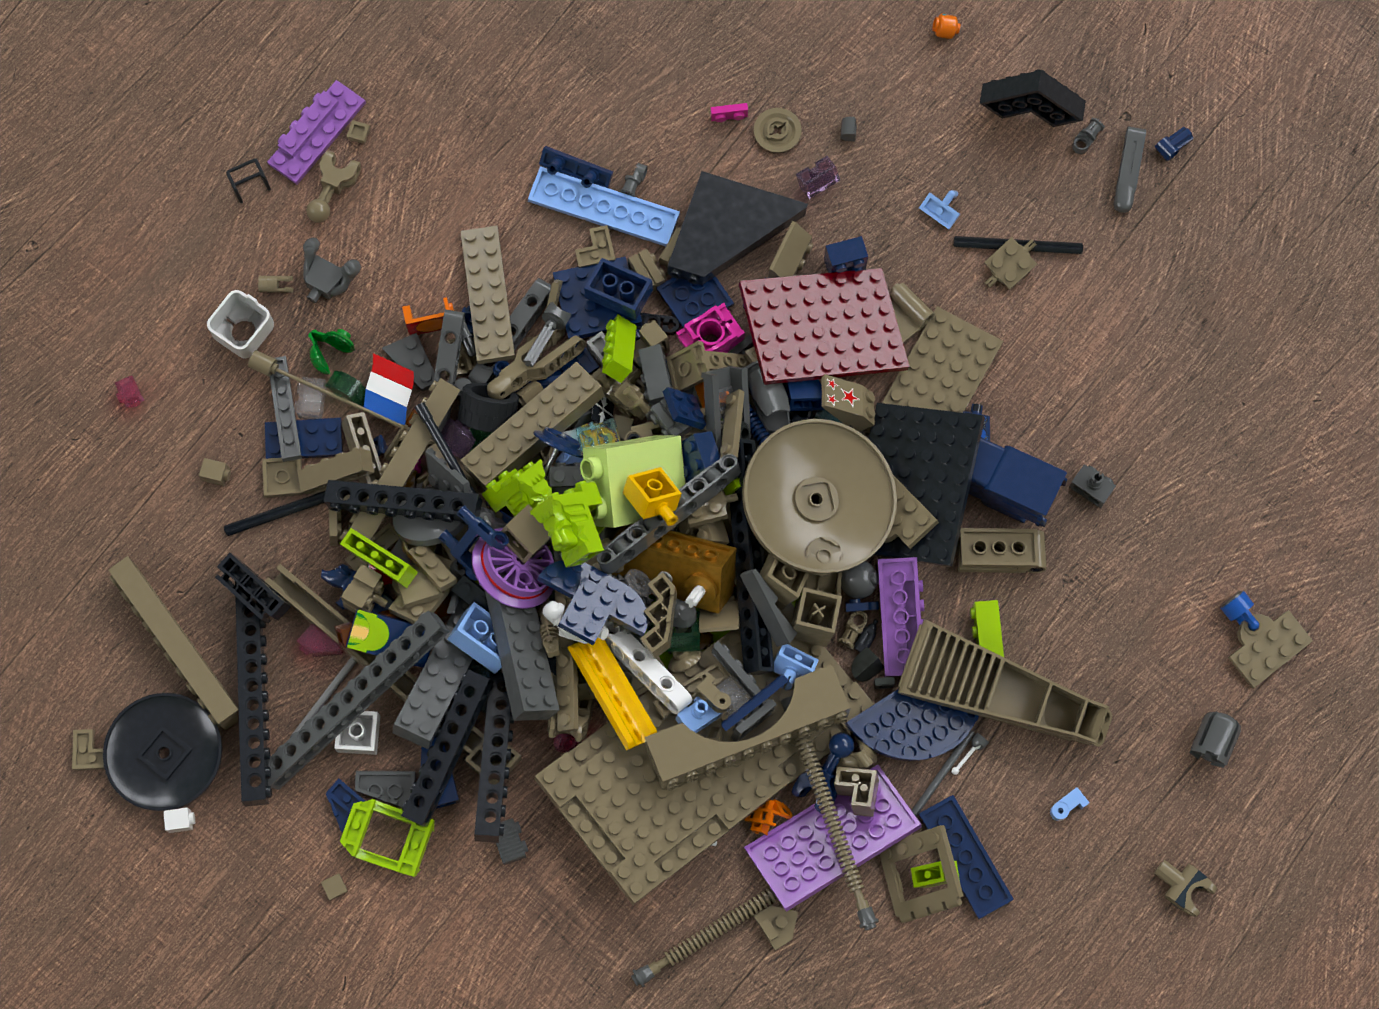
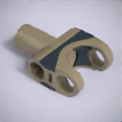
(1183, 884)

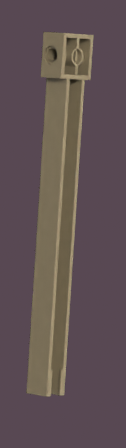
(326, 618)

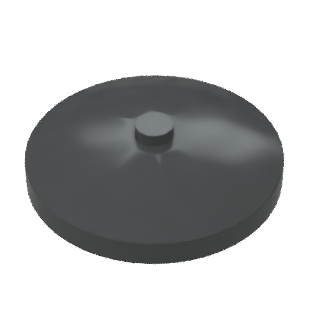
(424, 532)

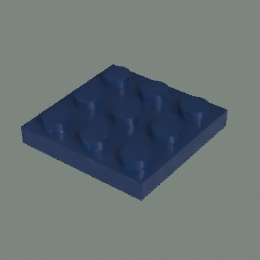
(692, 300)

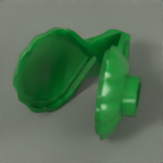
(338, 339)

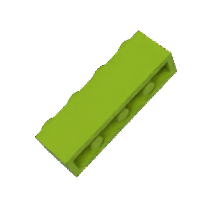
(619, 348)
(379, 558)
(987, 625)

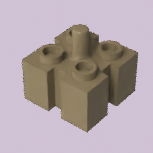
(364, 590)

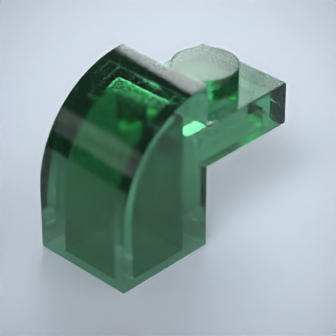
(347, 387)

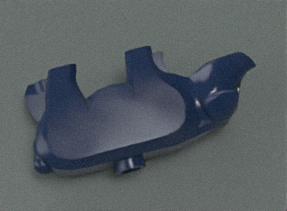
(342, 577)

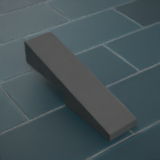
(765, 599)

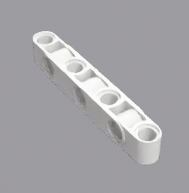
(647, 670)

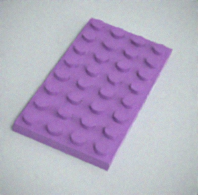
(799, 853)

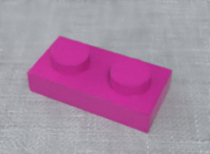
(726, 112)

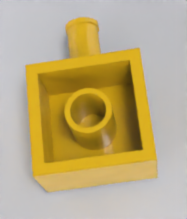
(653, 495)

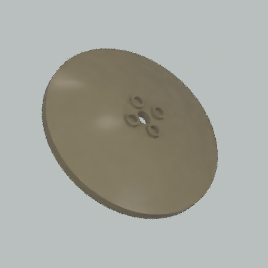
(839, 468)

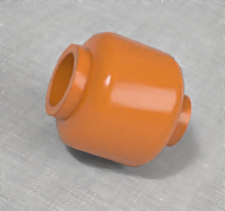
(946, 26)

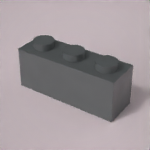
(655, 372)

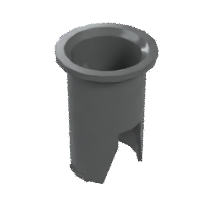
(769, 399)

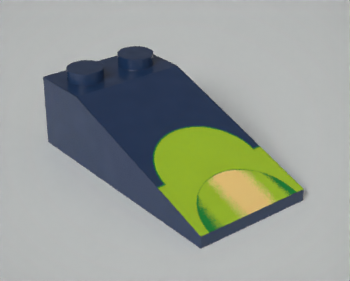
(375, 632)

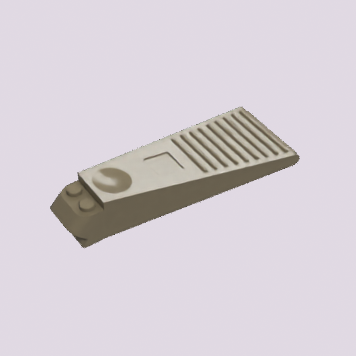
(982, 683)

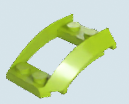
(412, 850)

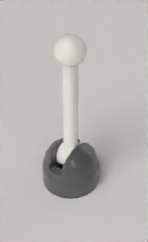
(978, 743)

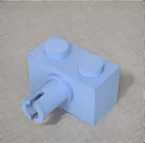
(793, 664)
(697, 715)

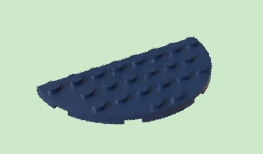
(911, 728)

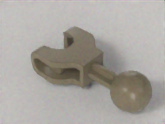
(332, 181)

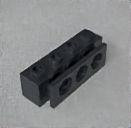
(250, 582)

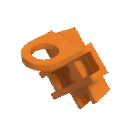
(772, 809)

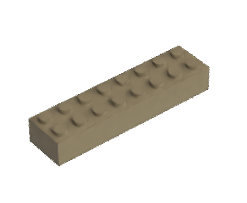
(514, 440)

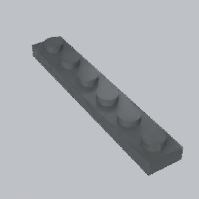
(285, 413)

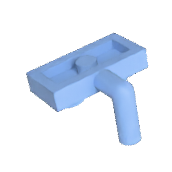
(940, 209)

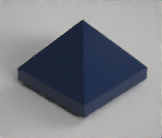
(380, 445)

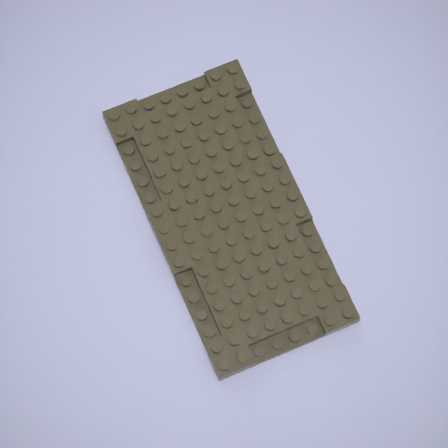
(653, 832)

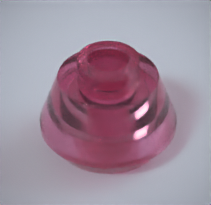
(564, 742)

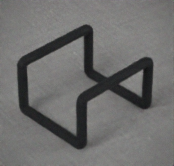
(247, 178)

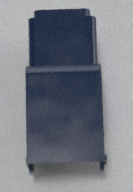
(1015, 482)

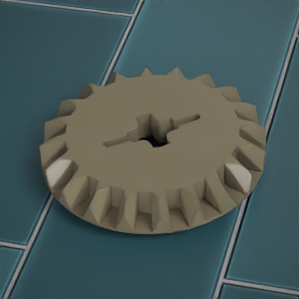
(777, 119)

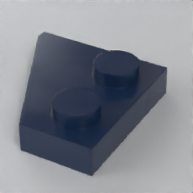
(341, 800)

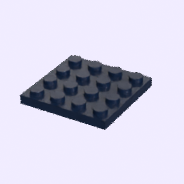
(586, 316)

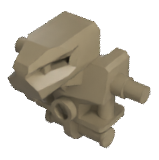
(625, 394)

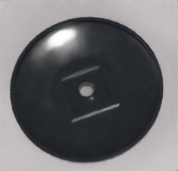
(135, 745)

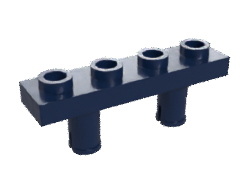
(589, 173)

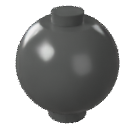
(859, 581)

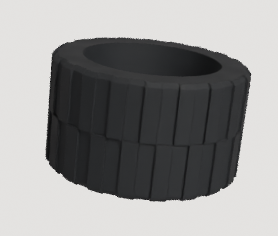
(483, 412)

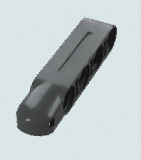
(1129, 169)

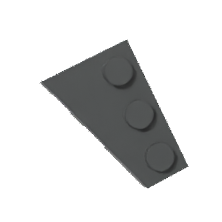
(411, 355)
(386, 785)

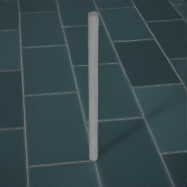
(328, 692)

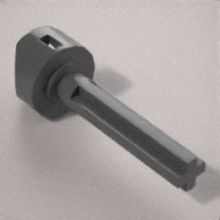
(554, 319)

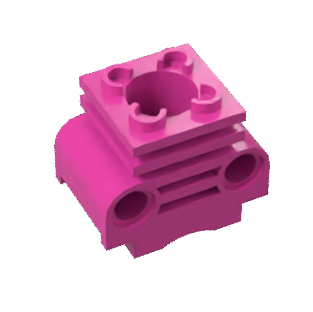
(716, 322)

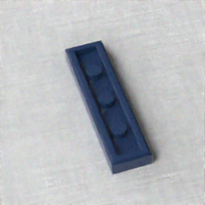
(754, 702)

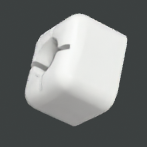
(238, 308)

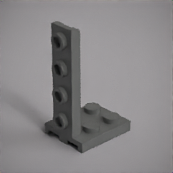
(748, 682)

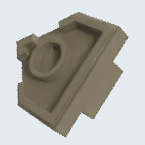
(777, 925)

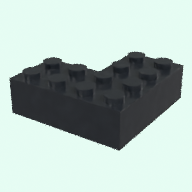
(1036, 94)

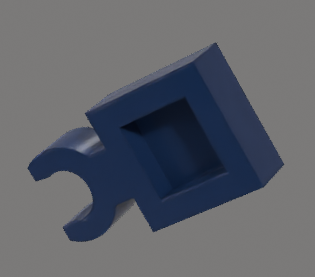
(857, 605)

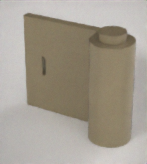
(909, 310)

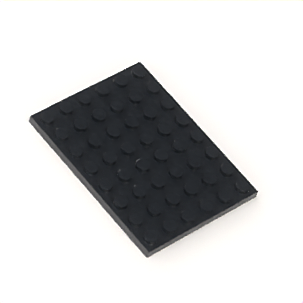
(935, 462)

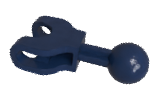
(840, 746)

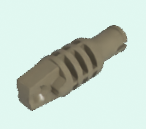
(549, 637)

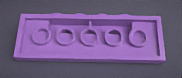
(315, 131)
(899, 610)

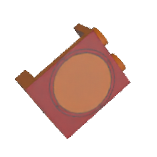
(425, 324)

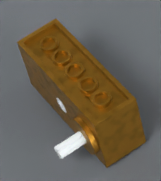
(696, 567)

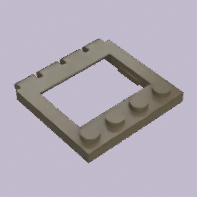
(931, 902)

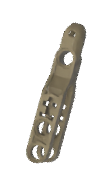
(518, 374)

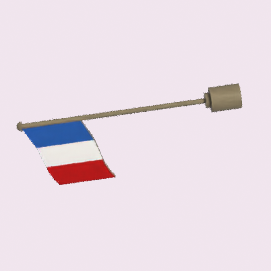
(385, 393)

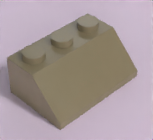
(791, 252)

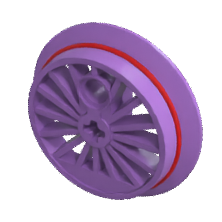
(519, 575)

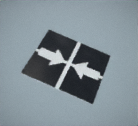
(602, 410)

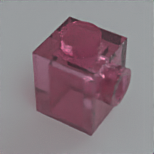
(129, 392)

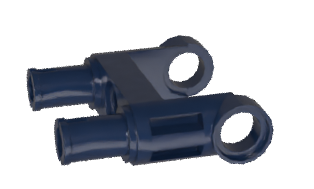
(477, 527)

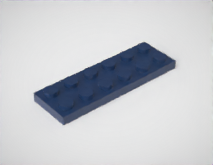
(976, 871)

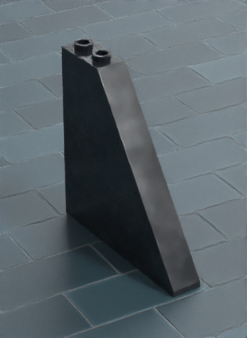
(727, 224)

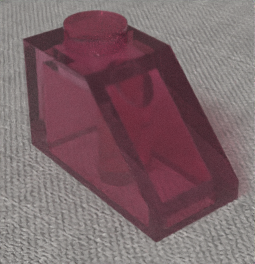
(317, 643)

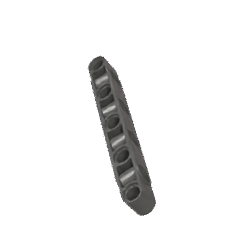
(709, 482)

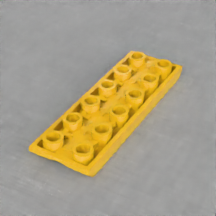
(613, 692)

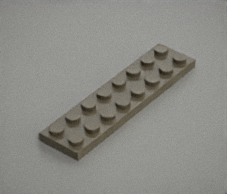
(487, 295)

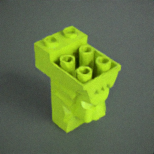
(518, 488)
(571, 523)

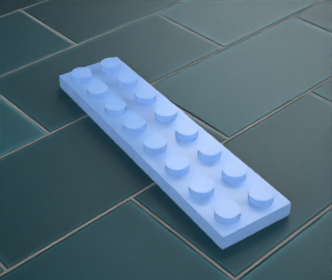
(604, 207)

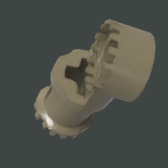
(852, 628)

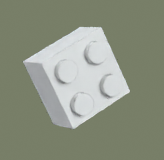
(360, 735)

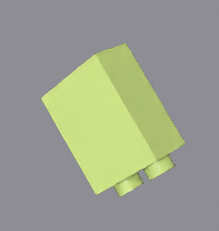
(612, 464)

